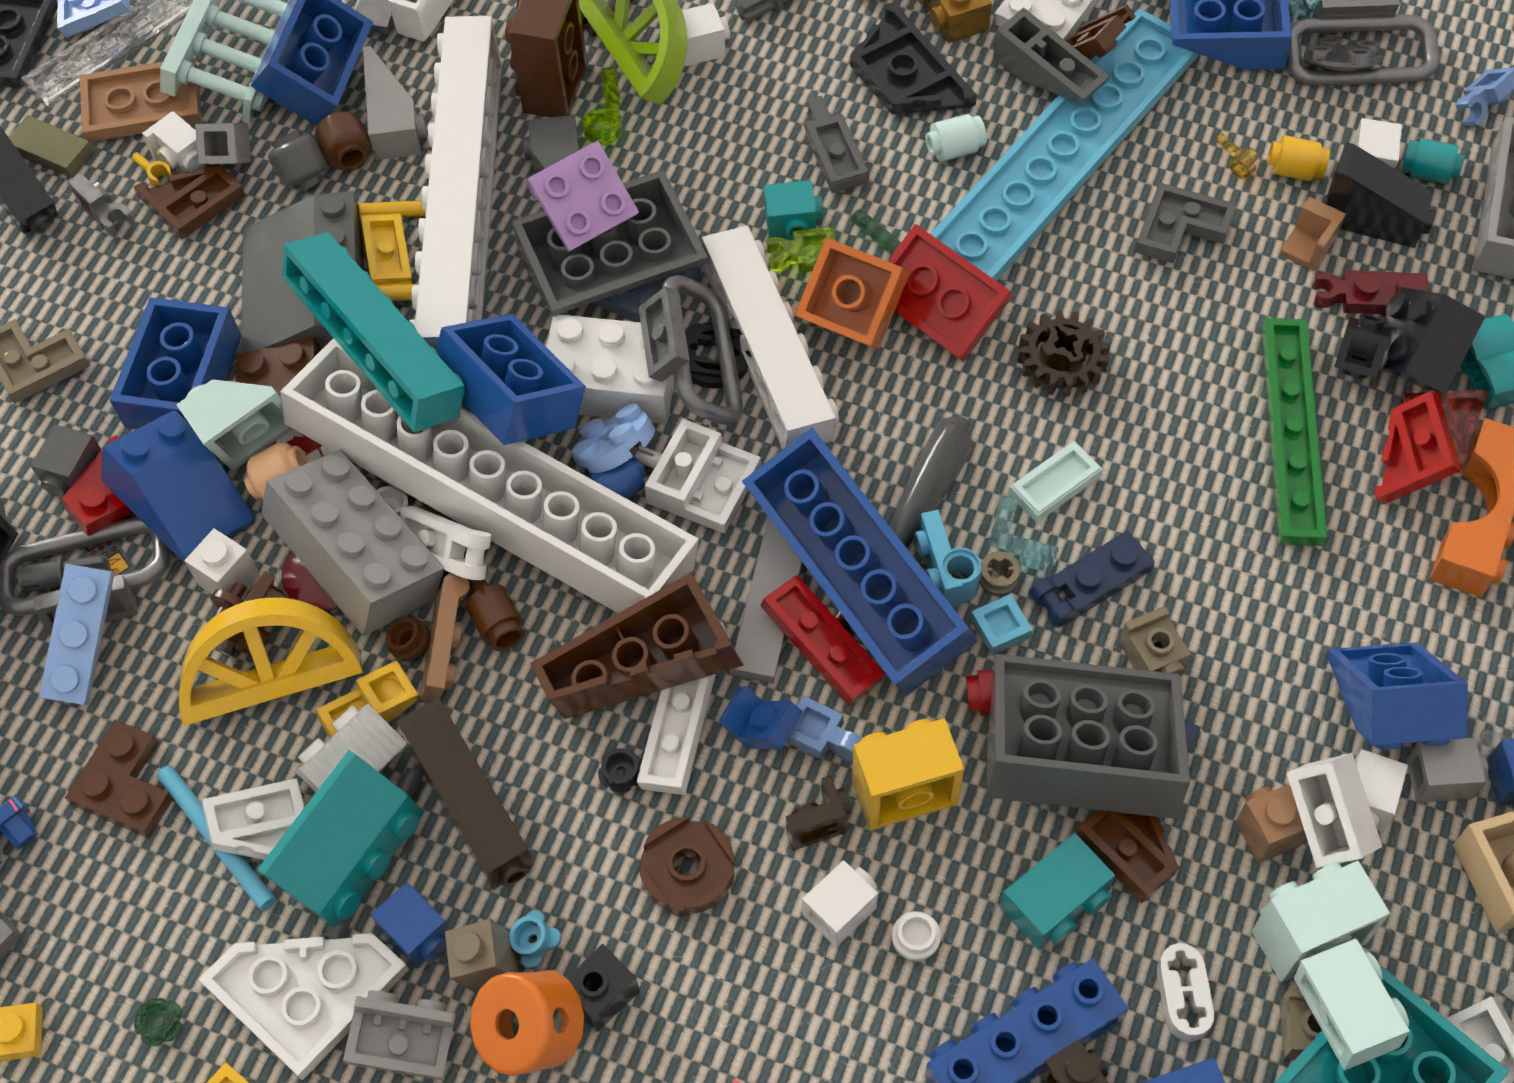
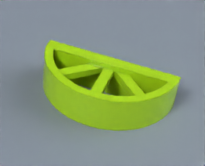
(650, 82)

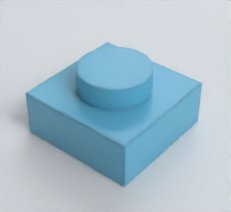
(1001, 624)

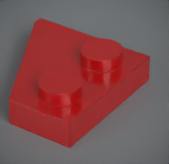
(1417, 448)
(91, 501)

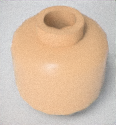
(271, 463)

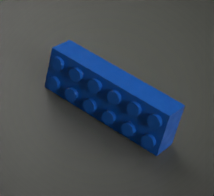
(860, 562)

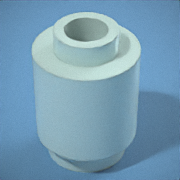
(956, 137)

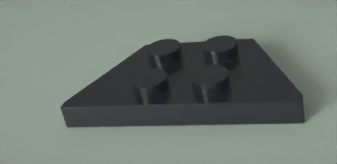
(907, 68)

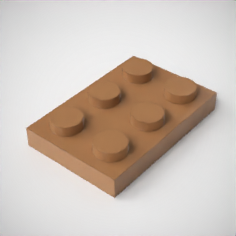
(130, 102)

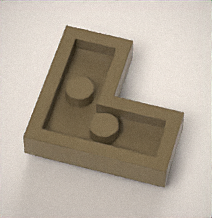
(34, 368)

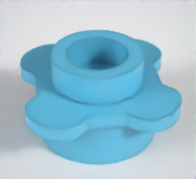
(524, 929)

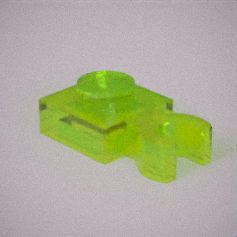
(800, 251)

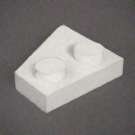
(253, 818)

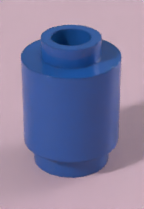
(623, 479)

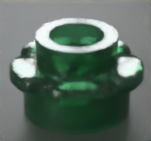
(148, 1014)

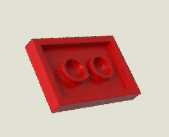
(946, 293)

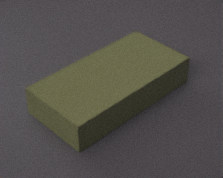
(50, 146)

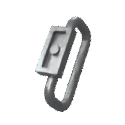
(1358, 16)
(668, 350)
(122, 600)

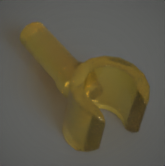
(1242, 164)

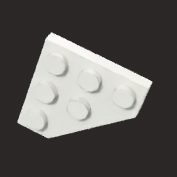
(302, 990)

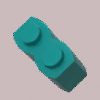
(1491, 361)

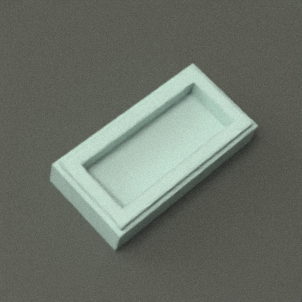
(1055, 481)

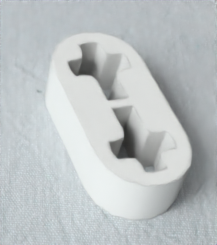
(1196, 990)

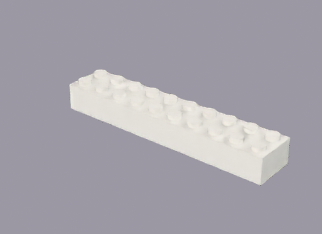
(459, 178)
(509, 490)

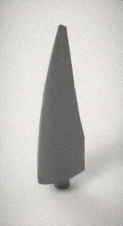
(933, 475)

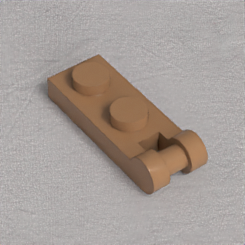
(444, 636)

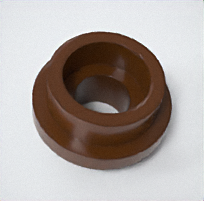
(407, 638)

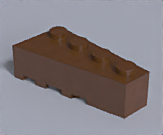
(638, 652)

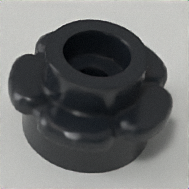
(615, 760)

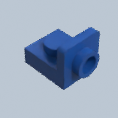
(759, 722)

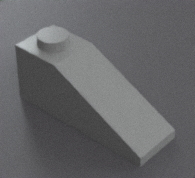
(391, 112)

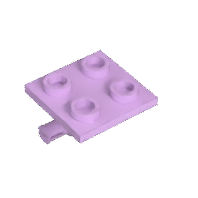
(582, 196)

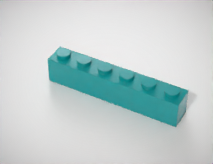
(372, 332)

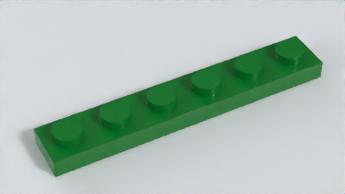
(1293, 433)

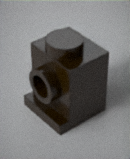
(1074, 1066)

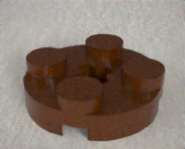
(682, 892)

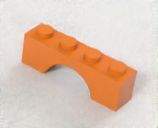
(1473, 550)

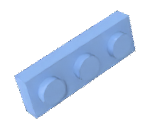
(76, 634)

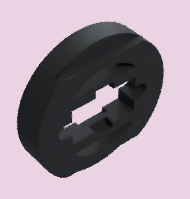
(704, 335)

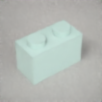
(1352, 1003)

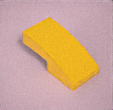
(384, 690)

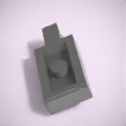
(834, 147)

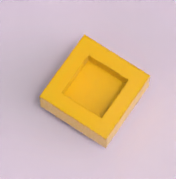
(20, 1031)

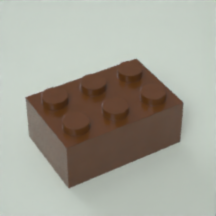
(547, 55)

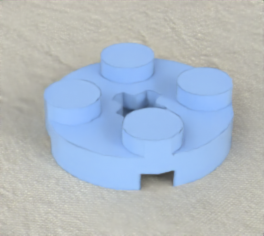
(608, 442)

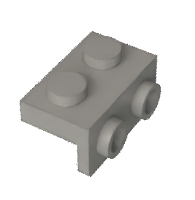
(399, 1035)

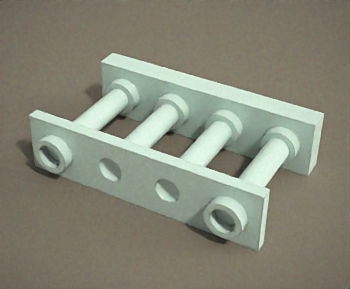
(193, 41)

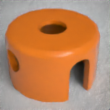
(533, 1000)

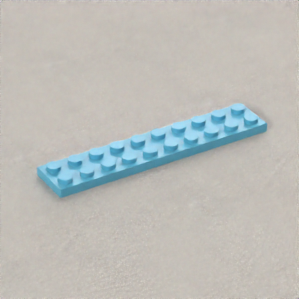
(1063, 149)

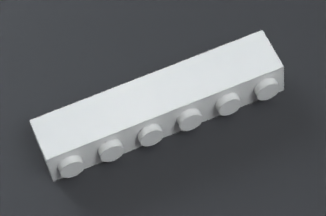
(779, 356)

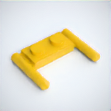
(386, 245)

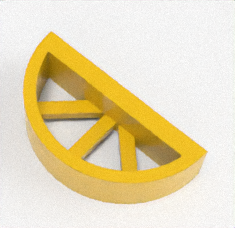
(268, 681)

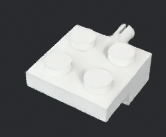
(698, 476)

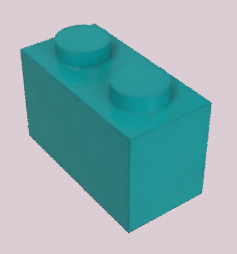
(1058, 892)

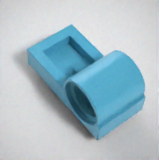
(944, 561)

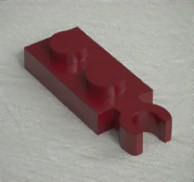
(1364, 290)

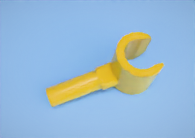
(153, 169)

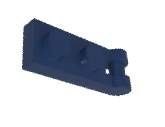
(1092, 579)

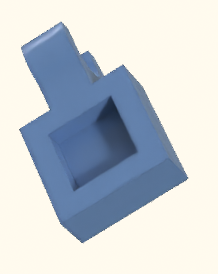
(1488, 89)
(821, 730)

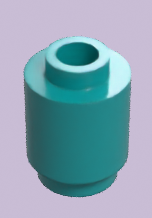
(1433, 161)

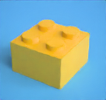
(906, 773)

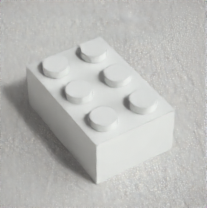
(611, 364)

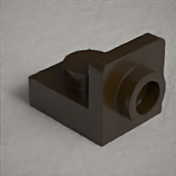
(816, 822)

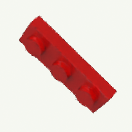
(822, 640)

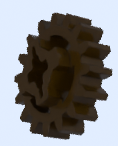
(1063, 353)

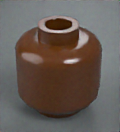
(343, 140)

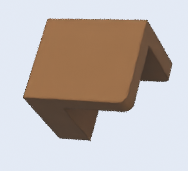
(1313, 234)

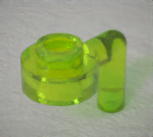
(605, 123)

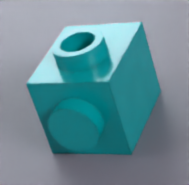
(791, 208)

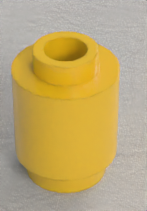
(1298, 158)

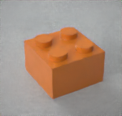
(852, 293)

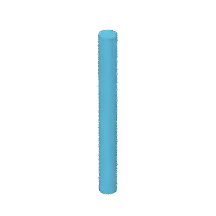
(235, 863)

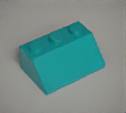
(342, 840)

